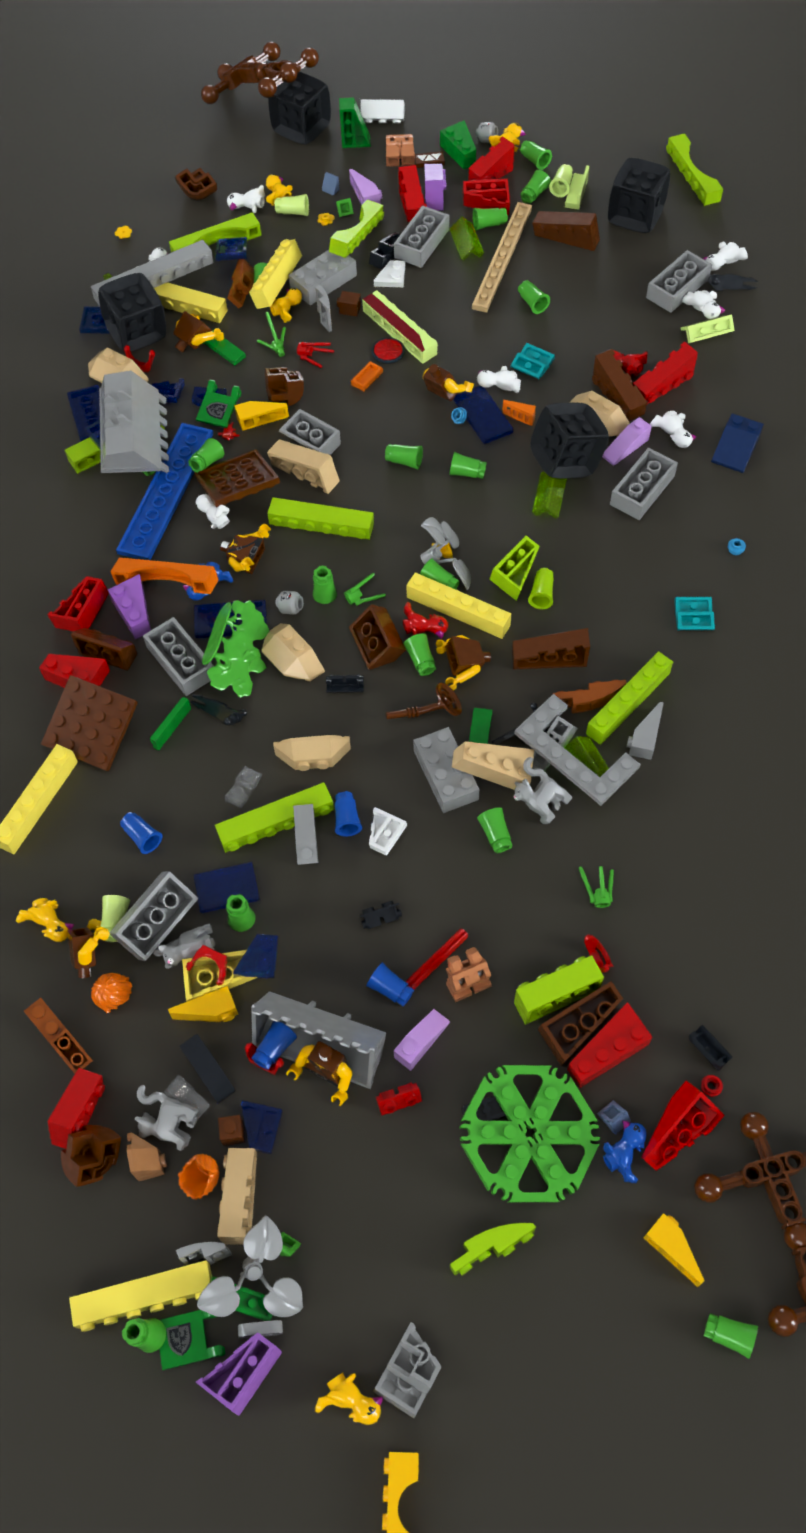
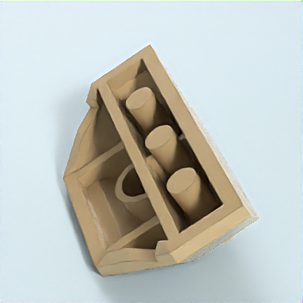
(111, 362)
(609, 412)
(291, 653)
(312, 751)

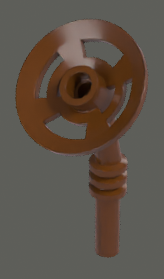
(445, 701)

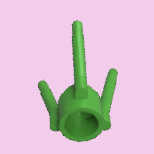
(353, 595)
(601, 897)

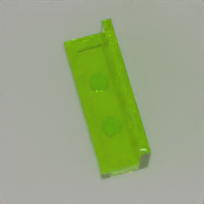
(466, 238)
(549, 495)
(587, 753)

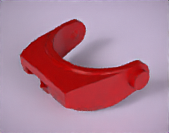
(144, 366)
(592, 945)
(218, 957)
(251, 1049)

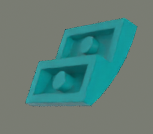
(533, 361)
(694, 613)

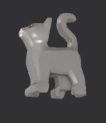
(545, 792)
(185, 945)
(168, 1120)

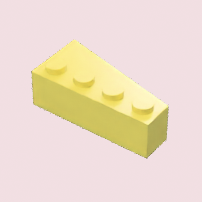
(205, 973)

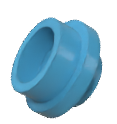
(459, 415)
(736, 546)

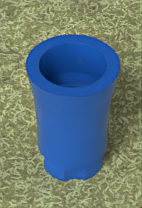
(346, 815)
(141, 833)
(390, 985)
(273, 1045)

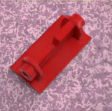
(408, 1096)

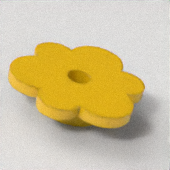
(325, 219)
(123, 232)

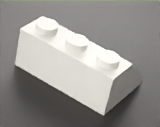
(383, 111)

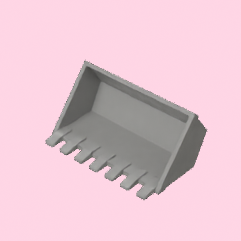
(131, 425)
(356, 1041)

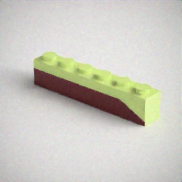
(400, 326)

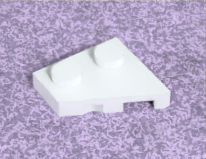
(391, 275)
(385, 831)

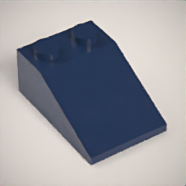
(737, 443)

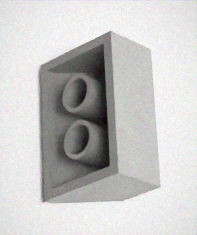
(312, 432)

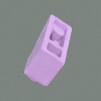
(364, 188)
(628, 441)
(420, 1039)

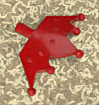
(228, 432)

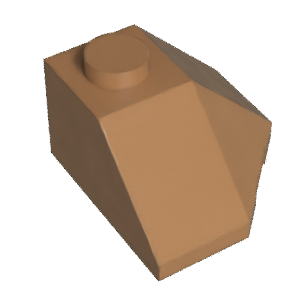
(144, 1159)

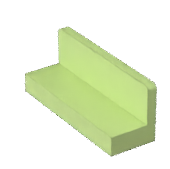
(577, 190)
(709, 328)

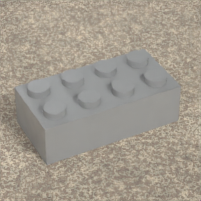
(421, 236)
(326, 269)
(679, 278)
(643, 483)
(178, 655)
(449, 785)
(153, 915)

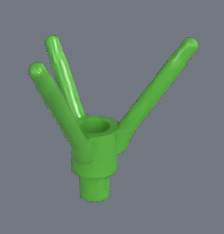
(277, 344)

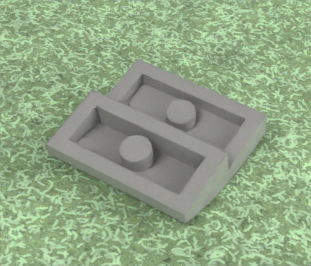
(323, 307)
(210, 1251)

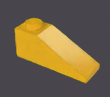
(259, 413)
(211, 1007)
(672, 1244)

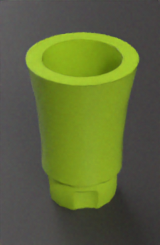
(542, 590)

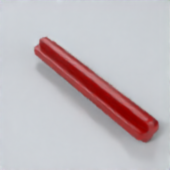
(437, 958)

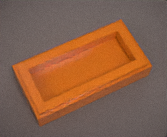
(367, 376)

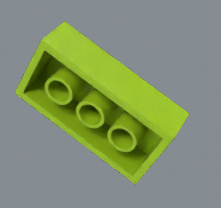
(557, 989)

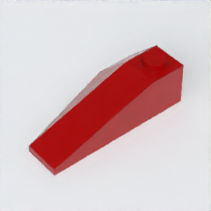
(683, 1121)

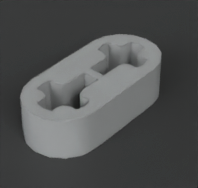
(265, 1328)

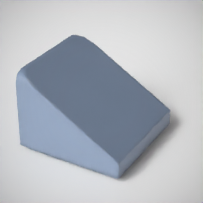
(330, 184)
(613, 1115)

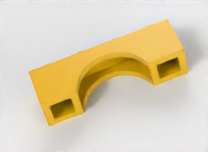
(402, 1472)

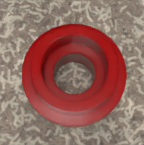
(714, 1080)

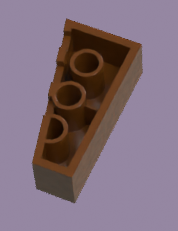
(568, 228)
(618, 385)
(552, 650)
(575, 1024)

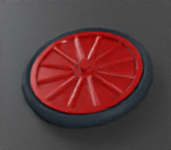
(388, 350)

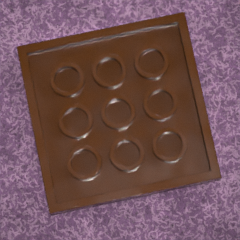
(237, 478)
(90, 722)

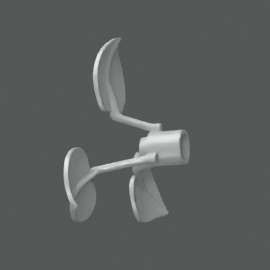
(439, 532)
(260, 1242)

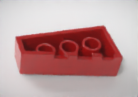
(668, 374)
(612, 1045)

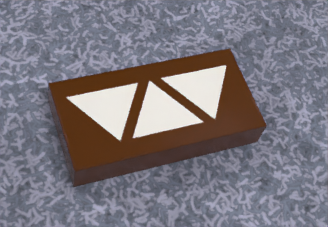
(429, 158)

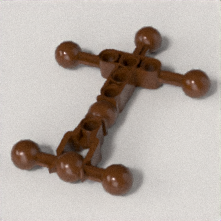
(257, 71)
(709, 1189)

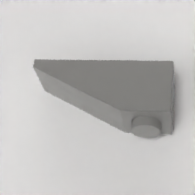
(561, 732)
(645, 735)
(305, 834)

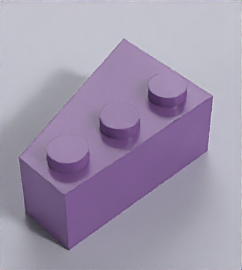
(434, 185)
(242, 1373)

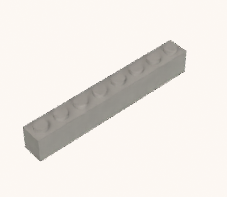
(168, 266)

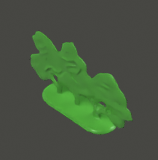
(239, 652)

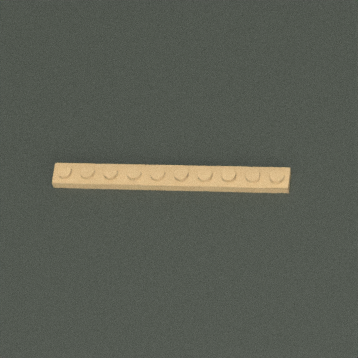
(502, 257)

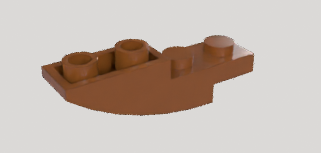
(242, 282)
(595, 696)
(58, 1035)

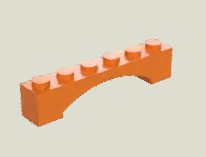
(199, 577)

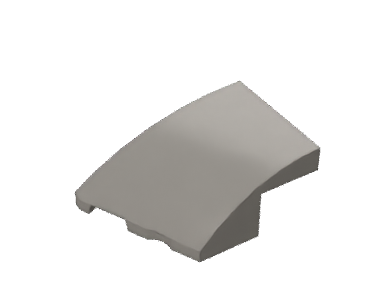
(408, 1373)

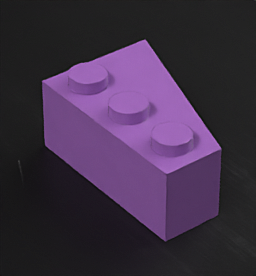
(131, 605)

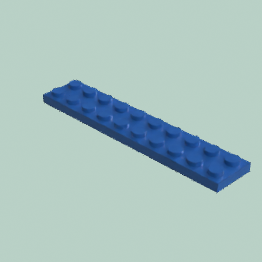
(163, 495)

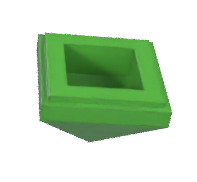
(344, 207)
(290, 1245)

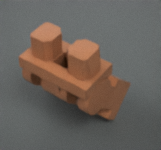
(399, 149)
(466, 974)

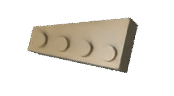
(305, 464)
(493, 762)
(238, 1195)

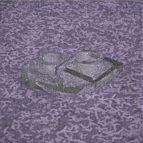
(243, 788)
(185, 1093)

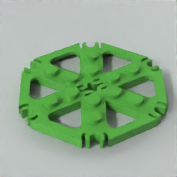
(523, 1147)

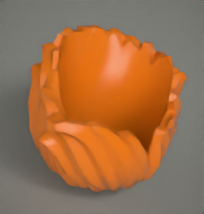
(111, 991)
(199, 1176)

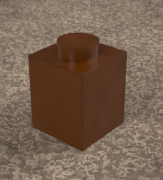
(349, 303)
(231, 1130)

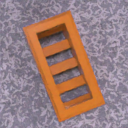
(519, 411)

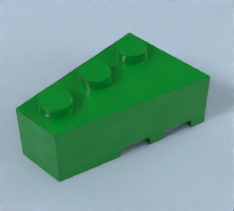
(353, 128)
(459, 144)

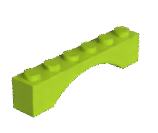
(705, 187)
(242, 226)
(345, 241)

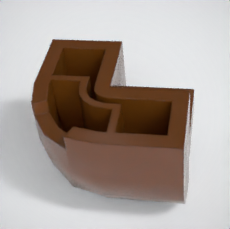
(196, 184)
(284, 385)
(90, 1154)

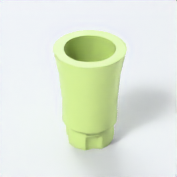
(561, 183)
(293, 205)
(113, 910)

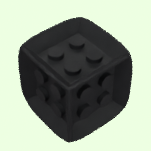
(300, 109)
(638, 195)
(132, 311)
(569, 440)

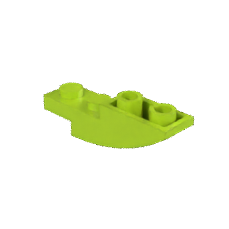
(499, 1239)

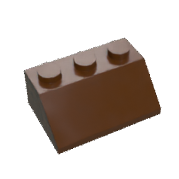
(377, 637)
(99, 645)

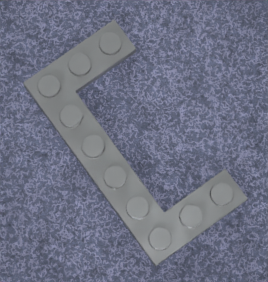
(596, 787)

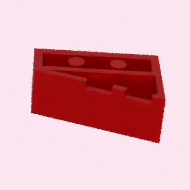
(495, 163)
(410, 191)
(486, 194)
(81, 606)
(58, 669)
(75, 1106)

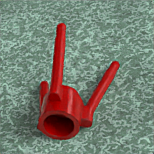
(305, 349)

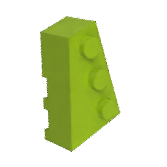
(514, 567)

